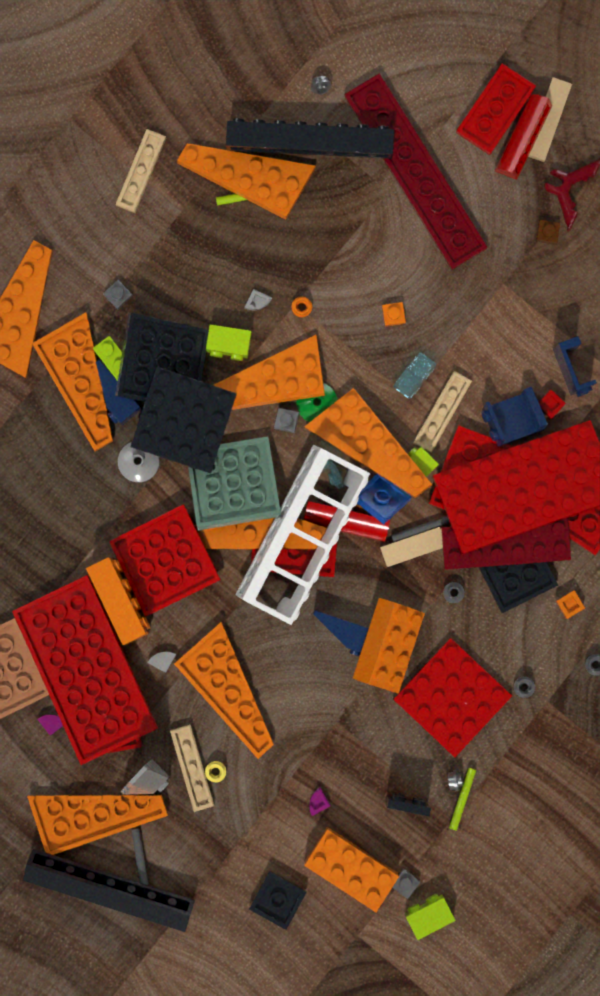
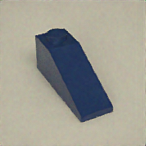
(120, 408)
(348, 633)

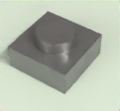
(117, 294)
(286, 420)
(406, 883)

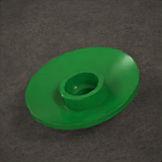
(309, 411)

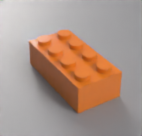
(117, 600)
(388, 645)
(351, 869)

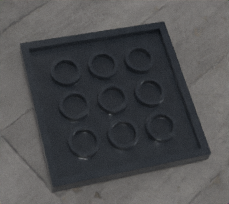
(160, 344)
(183, 420)

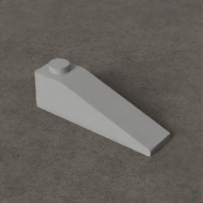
(147, 780)

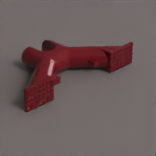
(562, 191)

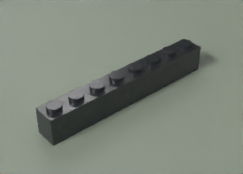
(309, 139)
(108, 890)

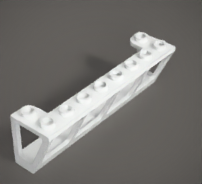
(283, 525)

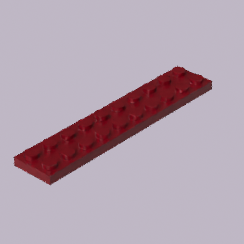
(418, 174)

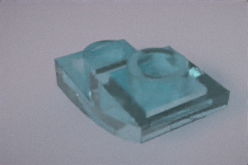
(414, 375)
(334, 477)

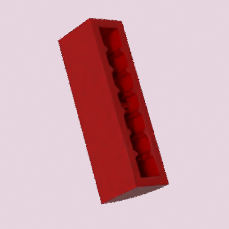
(524, 136)
(357, 524)

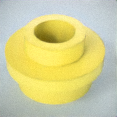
(215, 778)

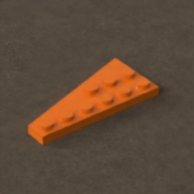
(260, 179)
(22, 307)
(73, 367)
(280, 378)
(362, 436)
(252, 534)
(220, 680)
(80, 819)

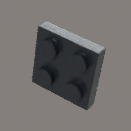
(400, 803)
(277, 900)

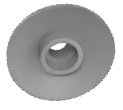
(134, 472)

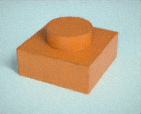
(393, 314)
(570, 604)

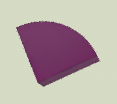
(50, 723)
(318, 802)

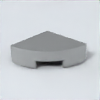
(257, 301)
(162, 660)

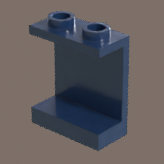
(567, 370)
(514, 418)

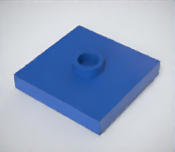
(382, 498)

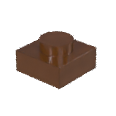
(548, 232)

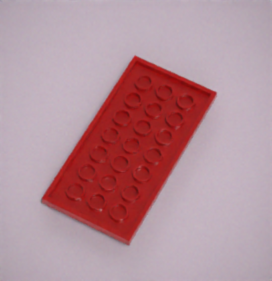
(522, 487)
(85, 670)

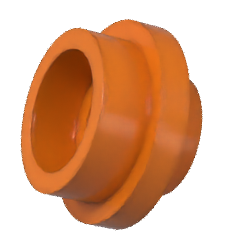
(301, 300)

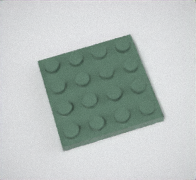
(239, 486)

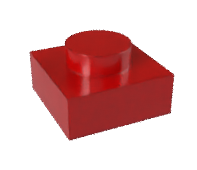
(551, 404)

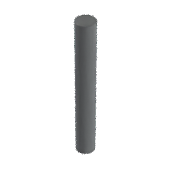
(420, 529)
(139, 856)

